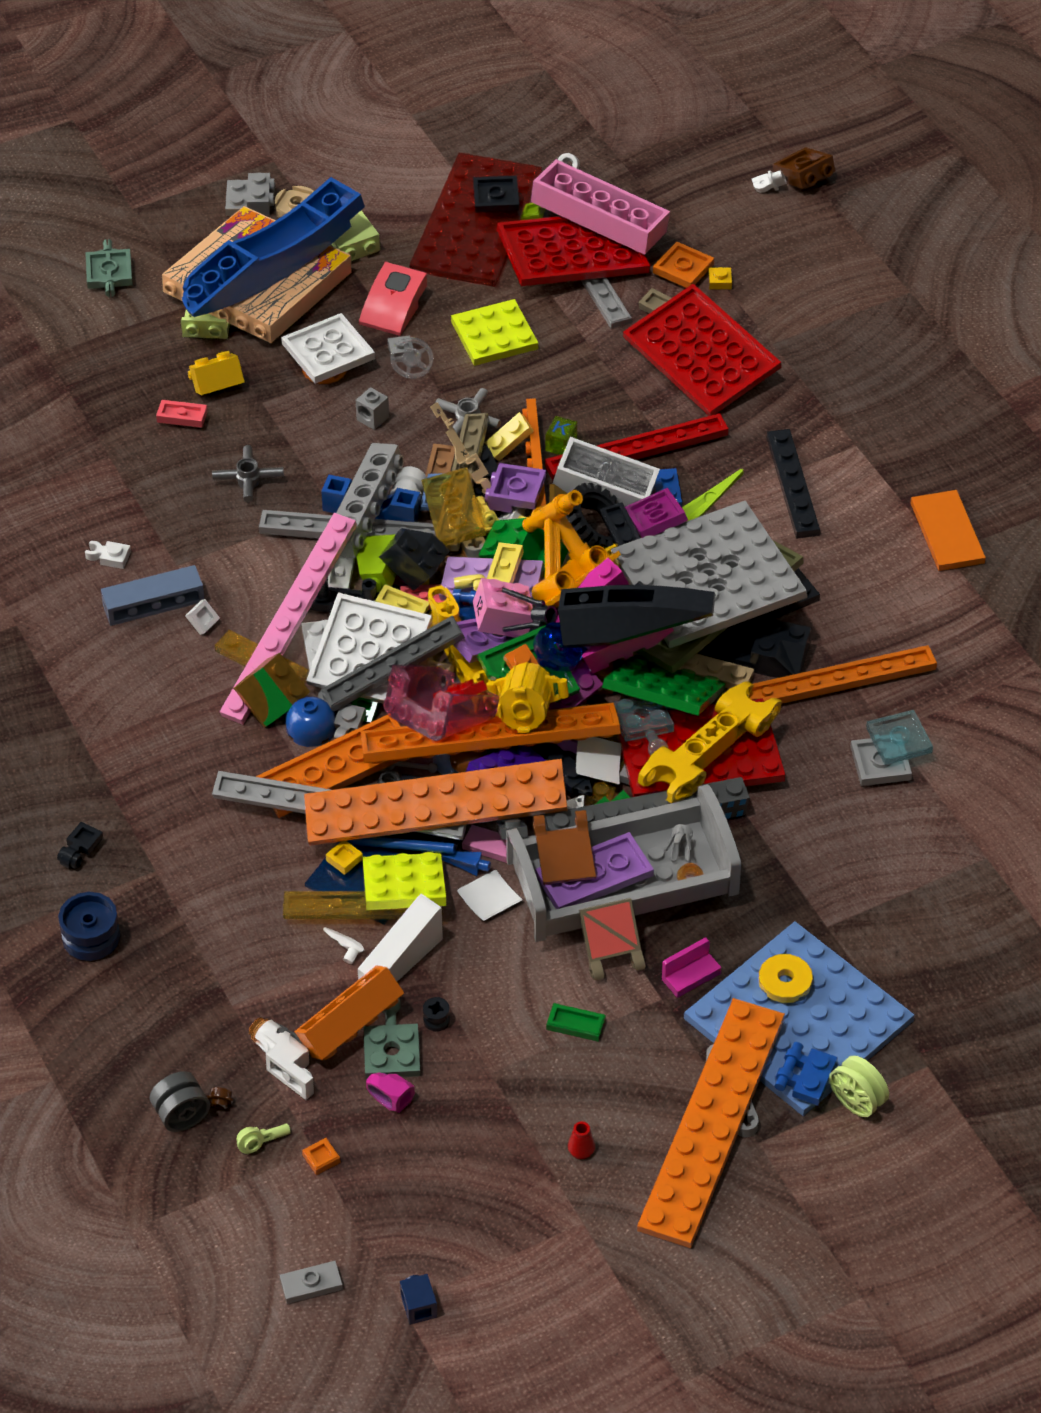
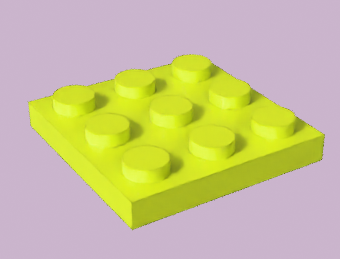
(494, 332)
(401, 878)

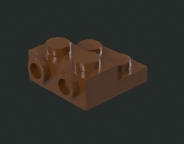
(806, 167)

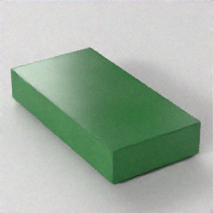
(576, 1022)

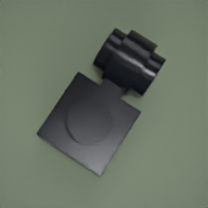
(82, 839)

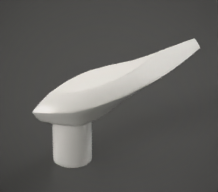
(352, 945)

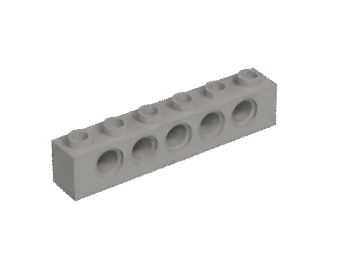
(369, 491)

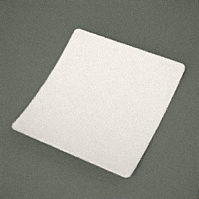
(599, 759)
(488, 895)

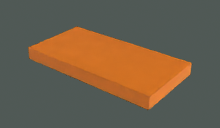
(947, 530)

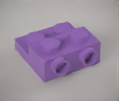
(514, 487)

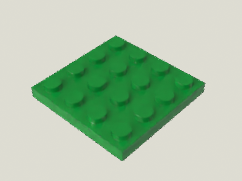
(654, 684)

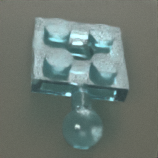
(633, 727)

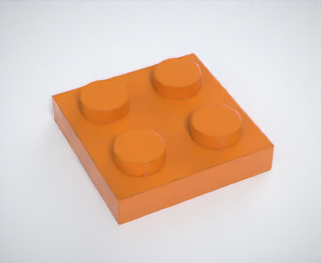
(683, 265)

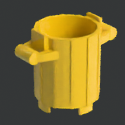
(527, 695)

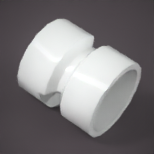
(409, 479)

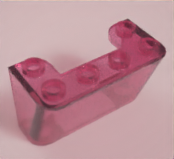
(412, 702)

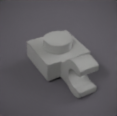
(348, 719)

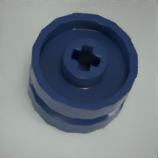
(89, 926)

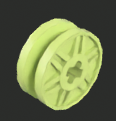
(859, 1086)

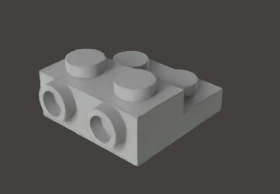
(251, 193)

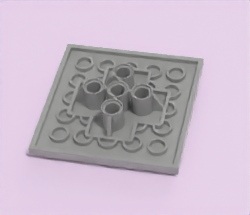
(717, 554)

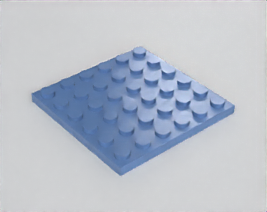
(838, 1016)

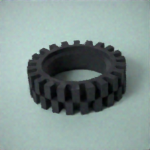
(596, 499)

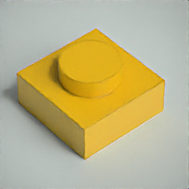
(720, 278)
(344, 857)

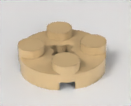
(287, 200)

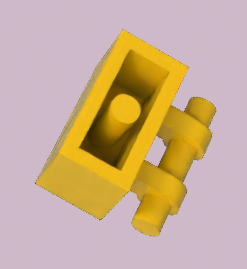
(216, 373)

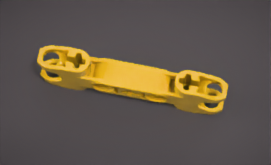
(442, 611)
(685, 766)

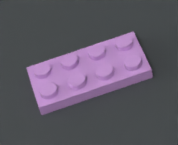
(528, 572)

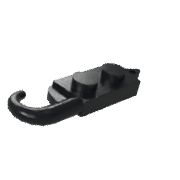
(573, 781)

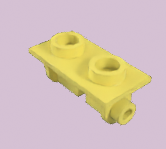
(488, 516)

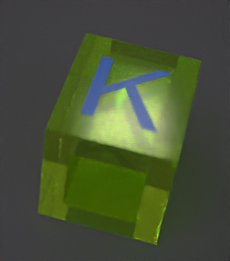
(559, 434)

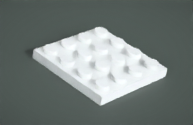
(360, 633)

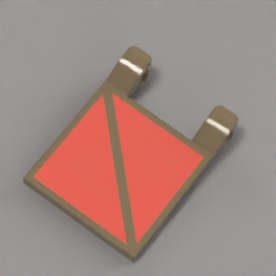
(610, 932)

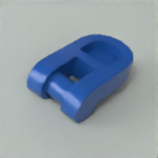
(465, 612)

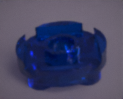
(551, 657)

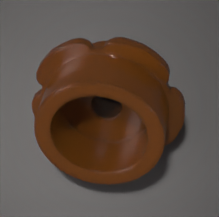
(220, 1098)

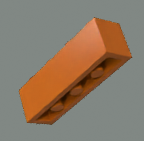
(349, 1013)

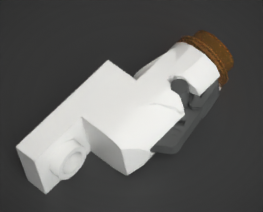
(284, 1055)

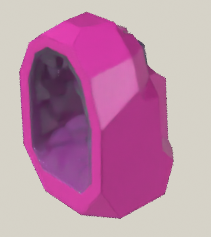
(390, 1090)

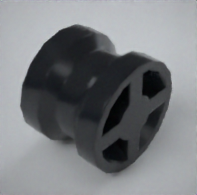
(440, 1020)

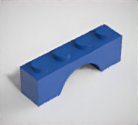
(399, 506)

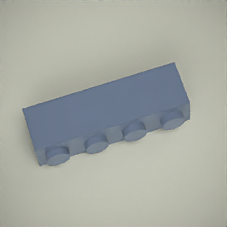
(152, 595)

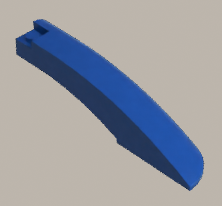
(273, 252)

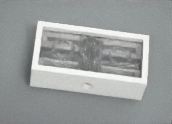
(619, 474)

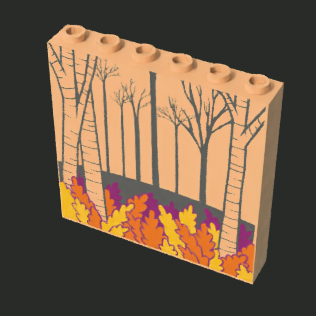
(279, 305)

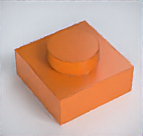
(519, 656)

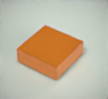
(321, 1156)

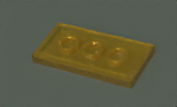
(453, 507)

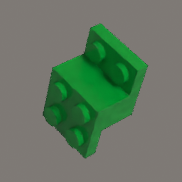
(512, 532)

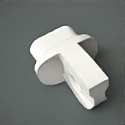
(770, 180)

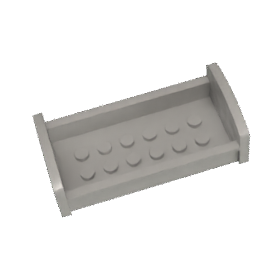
(651, 828)

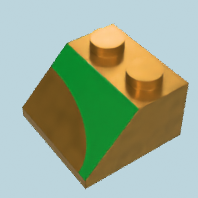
(271, 689)

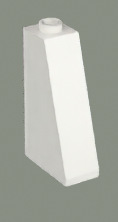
(408, 939)

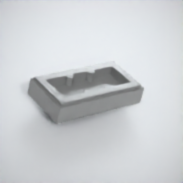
(311, 1282)

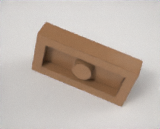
(441, 459)

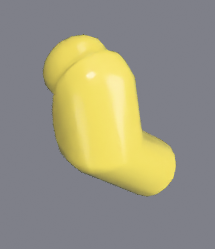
(468, 581)

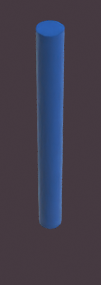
(406, 844)

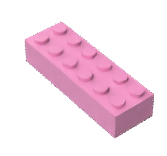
(600, 206)

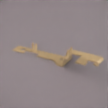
(459, 447)

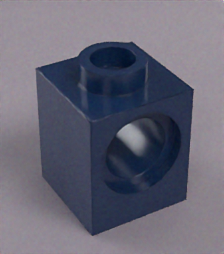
(418, 1298)

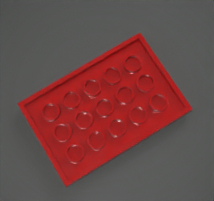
(564, 251)
(702, 350)
(748, 757)

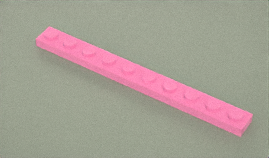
(294, 606)

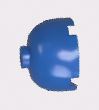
(310, 721)

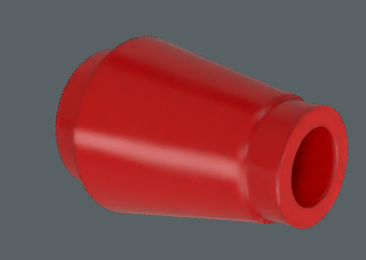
(581, 1141)

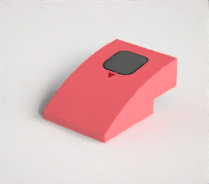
(393, 298)

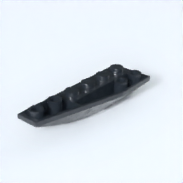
(627, 612)

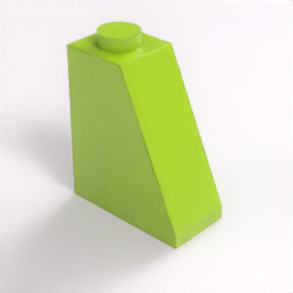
(371, 565)

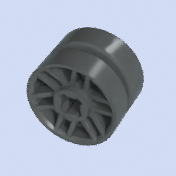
(179, 1101)

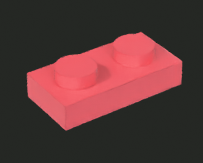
(181, 413)

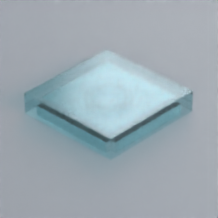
(899, 737)

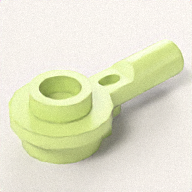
(252, 1138)

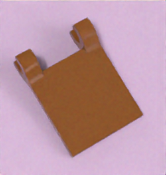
(564, 853)

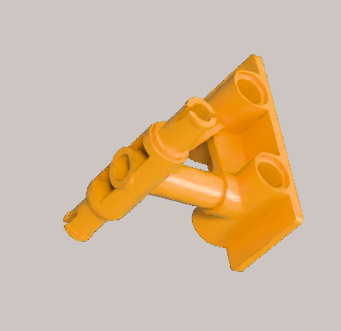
(583, 558)

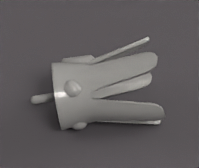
(680, 836)

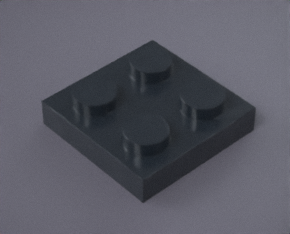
(496, 194)

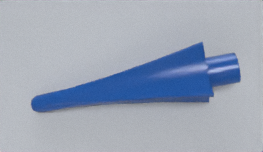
(468, 861)

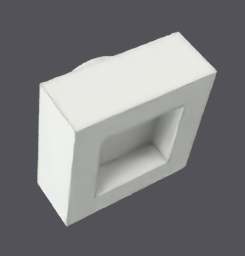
(202, 616)

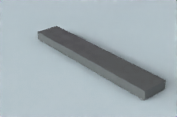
(378, 670)

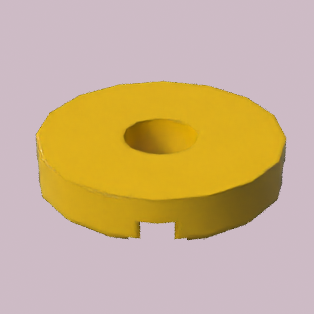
(785, 965)

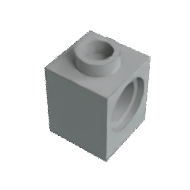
(372, 408)

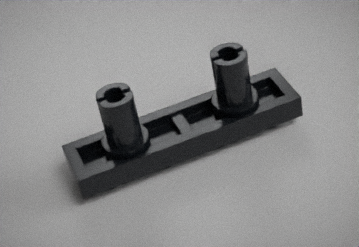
(327, 595)

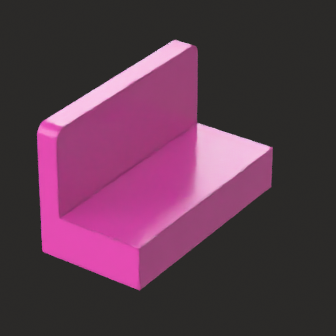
(689, 968)

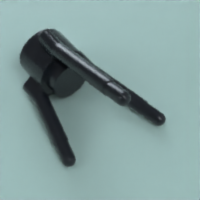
(540, 614)

